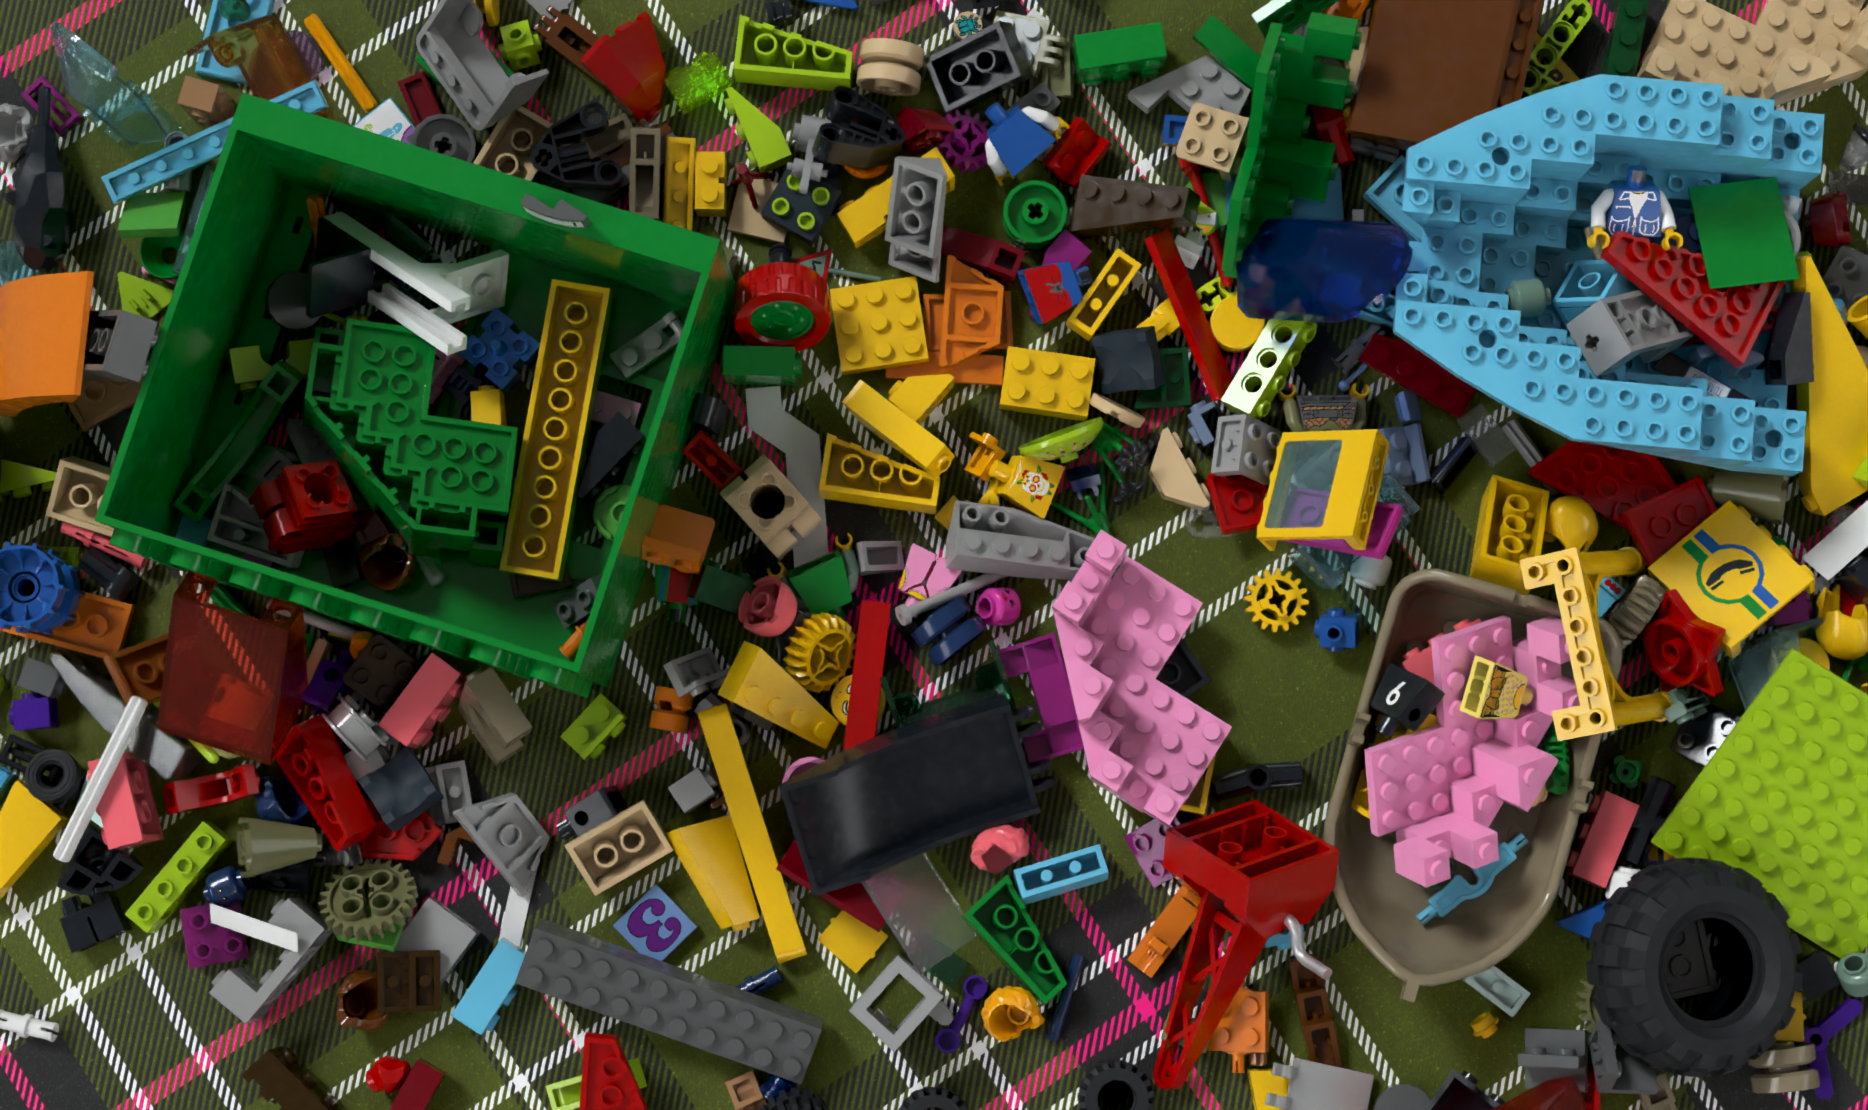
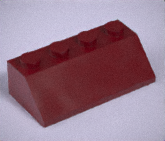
(851, 899)

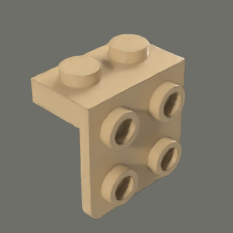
(1214, 139)

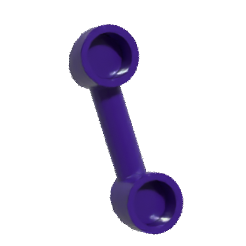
(949, 1039)

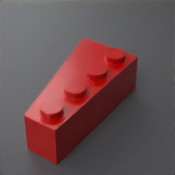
(325, 783)

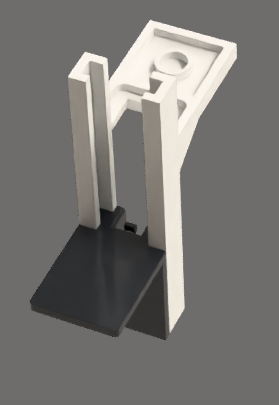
(348, 276)

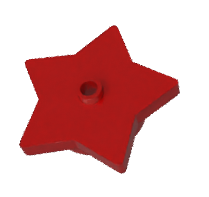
(1683, 647)

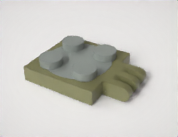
(1035, 40)

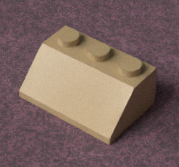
(512, 143)
(78, 493)
(619, 847)

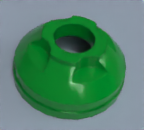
(152, 252)

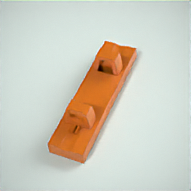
(1169, 928)

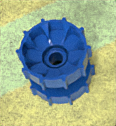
(55, 592)

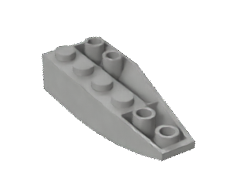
(1013, 543)

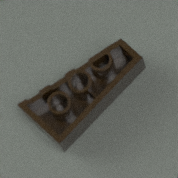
(1125, 206)
(287, 1083)

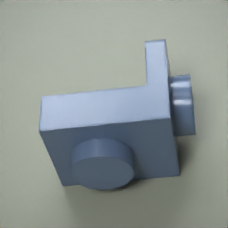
(1199, 431)

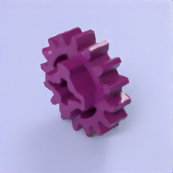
(965, 141)

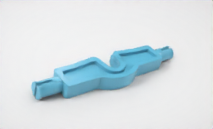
(1459, 889)

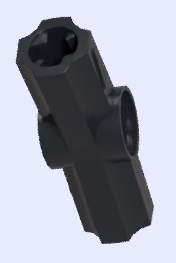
(1274, 777)
(1647, 821)

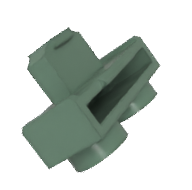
(1685, 707)

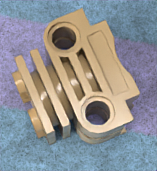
(776, 531)

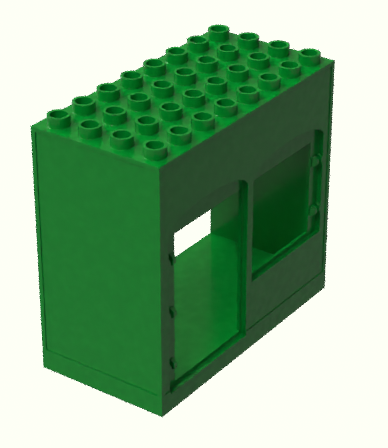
(218, 304)

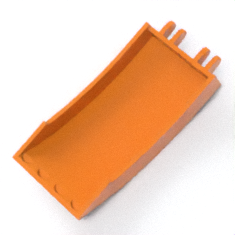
(43, 339)

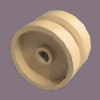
(890, 67)

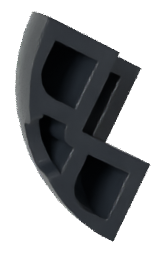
(96, 867)

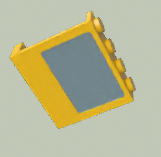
(1324, 487)

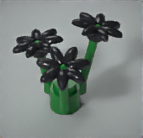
(1139, 452)

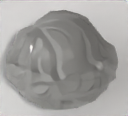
(14, 131)

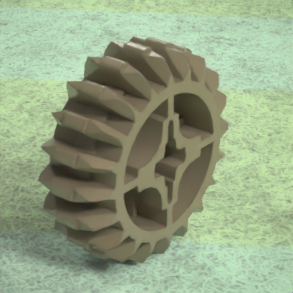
(1635, 608)

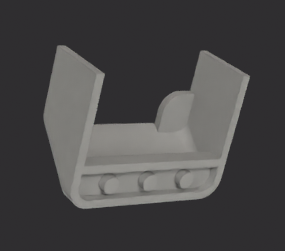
(468, 68)

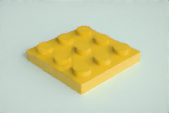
(879, 325)

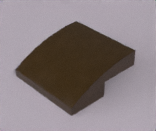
(408, 981)

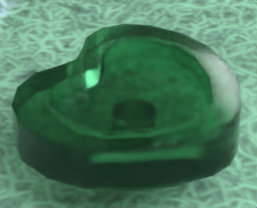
(235, 9)

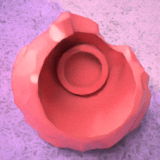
(999, 848)

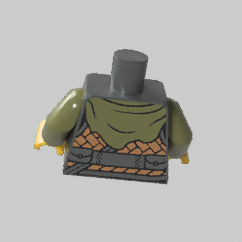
(1325, 411)

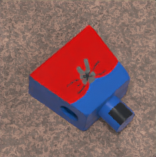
(1053, 288)

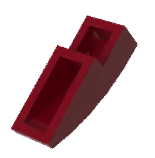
(419, 1087)

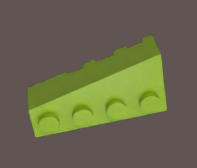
(788, 59)

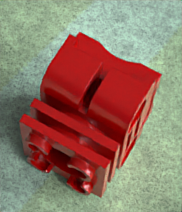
(305, 507)

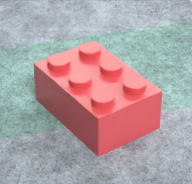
(424, 702)
(128, 806)

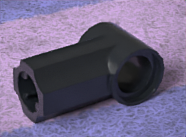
(114, 577)

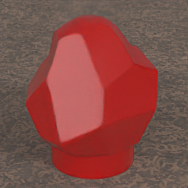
(387, 1074)

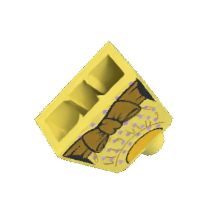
(1494, 691)

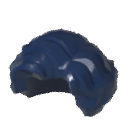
(280, 802)

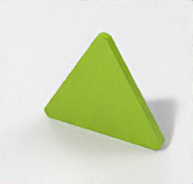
(142, 296)

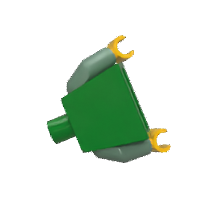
(825, 581)

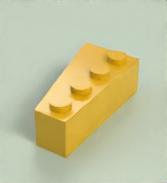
(874, 479)

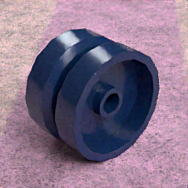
(946, 628)

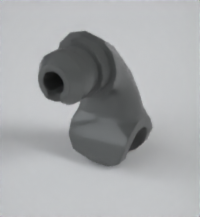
(330, 857)

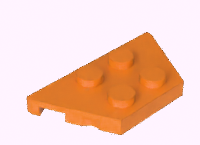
(969, 313)

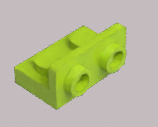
(594, 727)

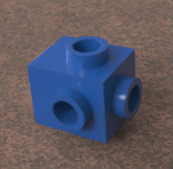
(1345, 623)

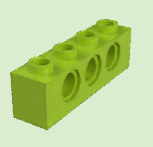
(1254, 369)
(179, 877)

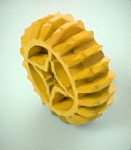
(820, 652)

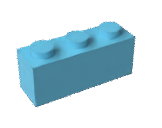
(1061, 874)
(491, 988)

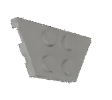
(506, 836)

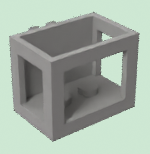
(879, 1022)

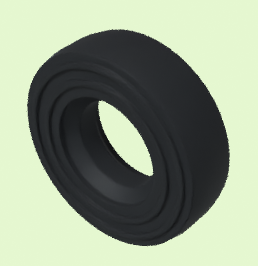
(37, 767)

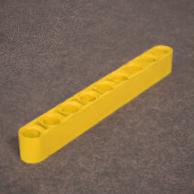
(752, 833)

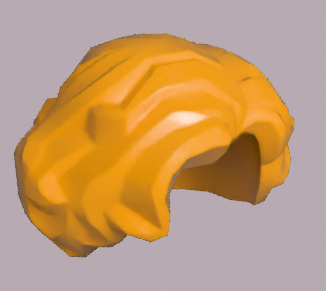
(1010, 1012)

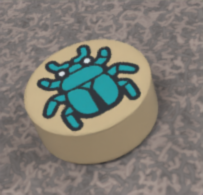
(966, 24)

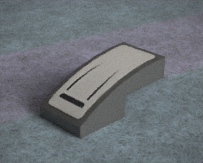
(562, 214)

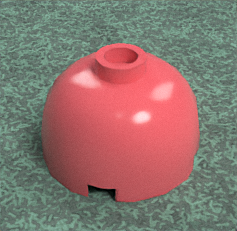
(768, 608)

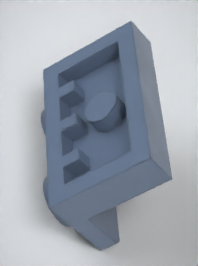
(1406, 455)

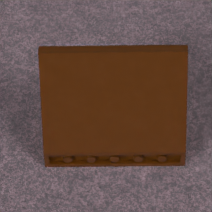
(1439, 65)

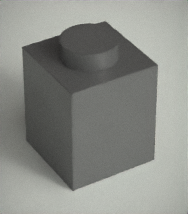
(42, 678)

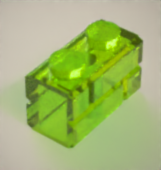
(697, 82)

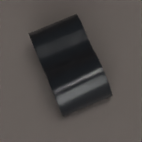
(708, 414)

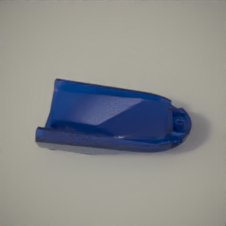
(1320, 268)

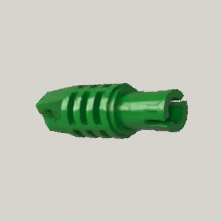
(1559, 778)

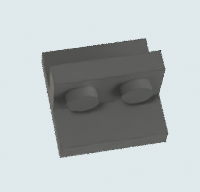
(1555, 1055)

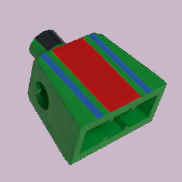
(672, 590)

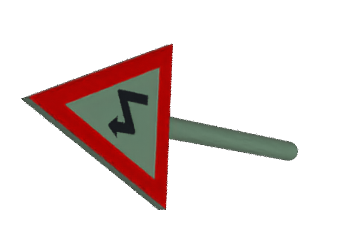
(820, 263)

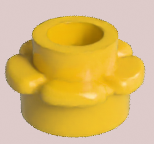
(1484, 1025)

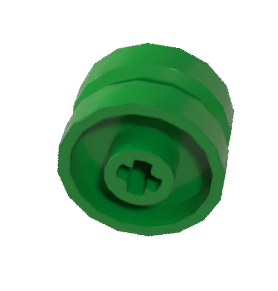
(1036, 198)

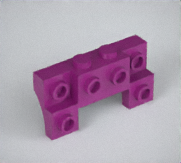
(1052, 694)

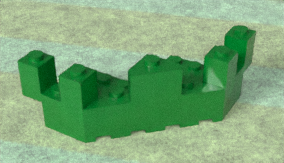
(1276, 157)
(423, 470)

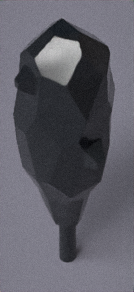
(41, 196)

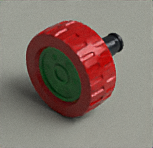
(781, 303)

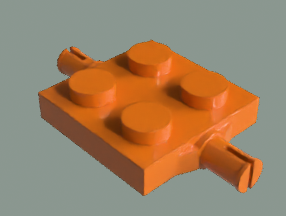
(1243, 1027)

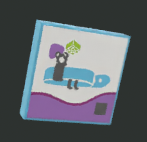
(388, 122)

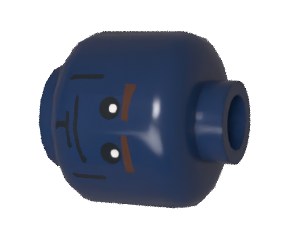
(226, 887)

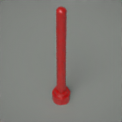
(1193, 171)

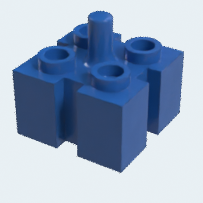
(501, 351)

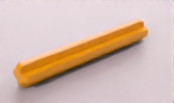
(340, 63)

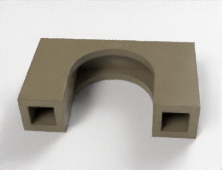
(493, 715)

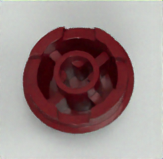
(1829, 220)

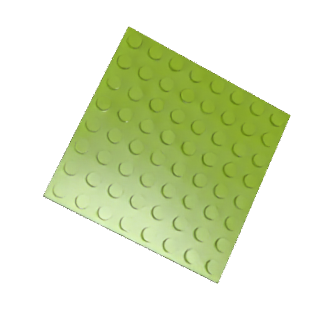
(1790, 802)

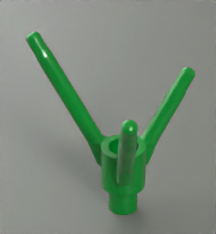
(1098, 520)

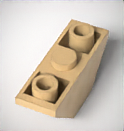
(1175, 474)

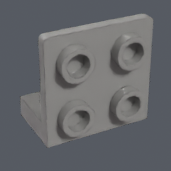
(1245, 448)

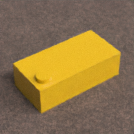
(1508, 531)

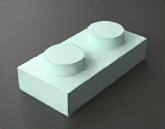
(1499, 989)

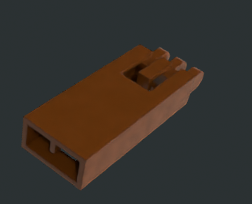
(557, 33)

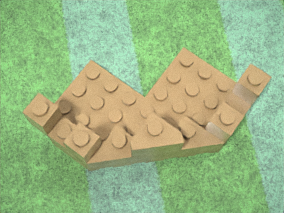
(1784, 56)

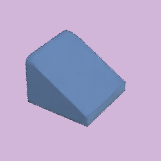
(1407, 407)

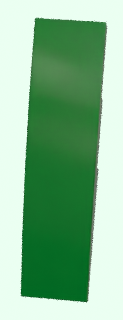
(1228, 51)

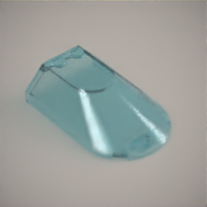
(105, 97)

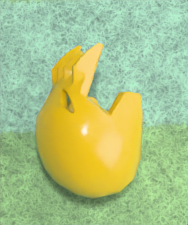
(1571, 522)
(1840, 634)

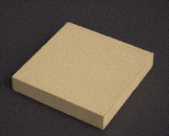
(749, 221)

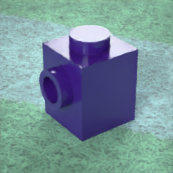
(34, 713)

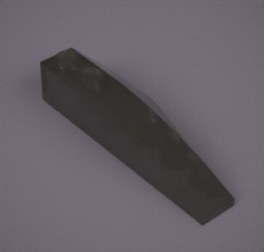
(98, 693)

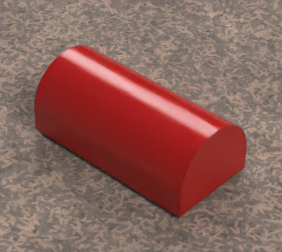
(712, 460)

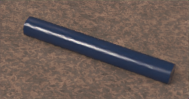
(1065, 997)

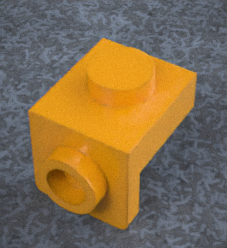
(984, 456)

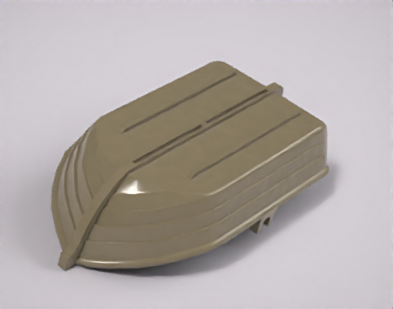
(1368, 889)

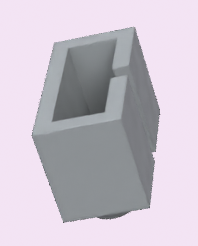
(694, 790)

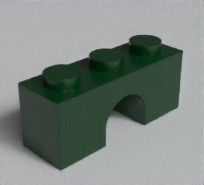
(1627, 31)

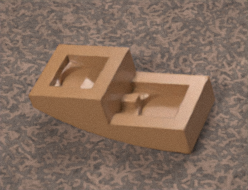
(746, 1092)

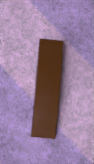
(1314, 1014)

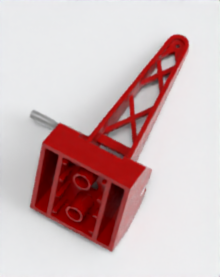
(1263, 874)

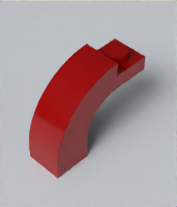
(211, 790)

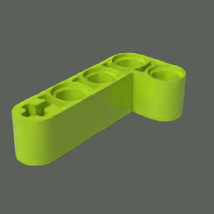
(1553, 49)

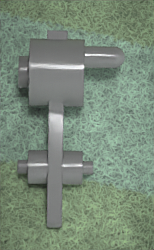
(805, 136)

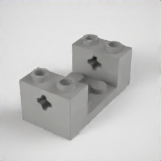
(1625, 327)
(252, 998)

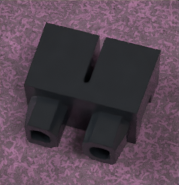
(94, 923)

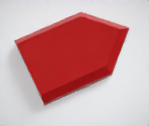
(1236, 502)
(403, 844)

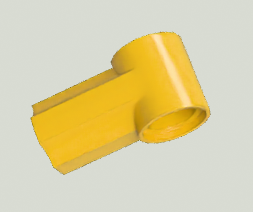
(1163, 320)

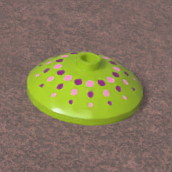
(1063, 442)

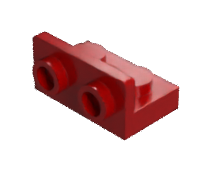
(1076, 153)

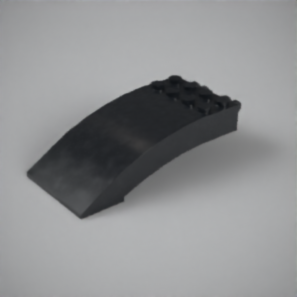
(913, 791)

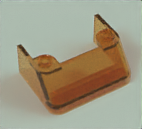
(262, 54)

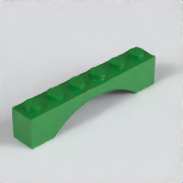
(231, 457)

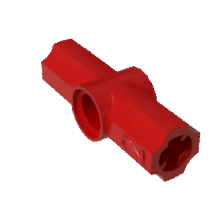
(1330, 127)

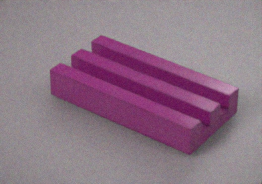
(68, 123)

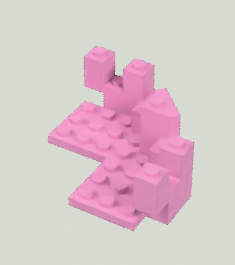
(1114, 642)
(1454, 776)

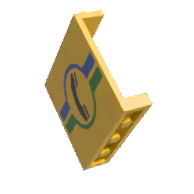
(1732, 574)

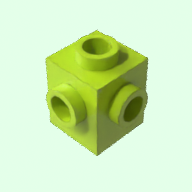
(520, 45)

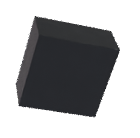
(1817, 975)

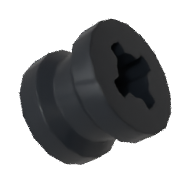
(779, 13)

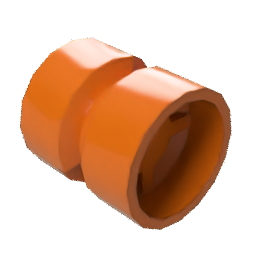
(668, 720)

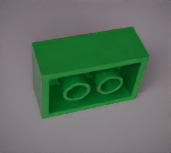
(1119, 54)

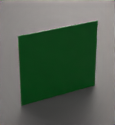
(1743, 233)

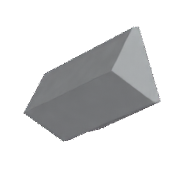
(916, 216)

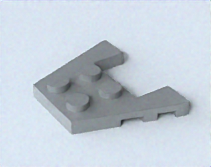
(1196, 82)

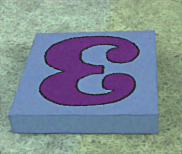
(655, 924)

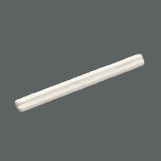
(100, 779)

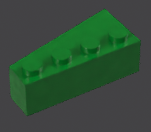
(1014, 939)

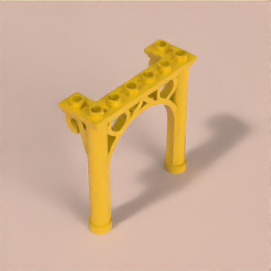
(1577, 585)

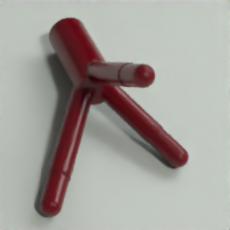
(747, 178)

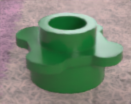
(1633, 767)

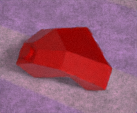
(631, 68)

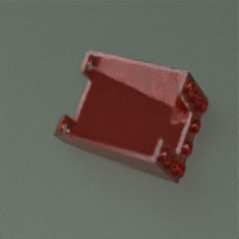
(232, 675)

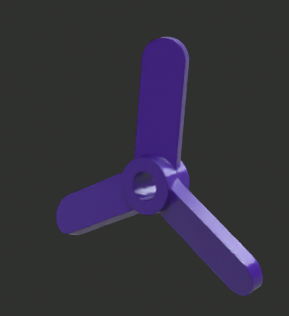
(1825, 1030)

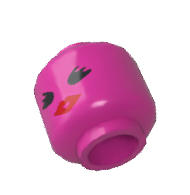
(999, 606)

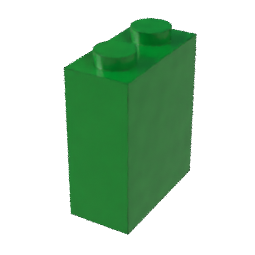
(761, 365)

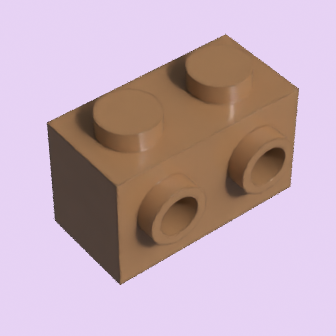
(205, 101)

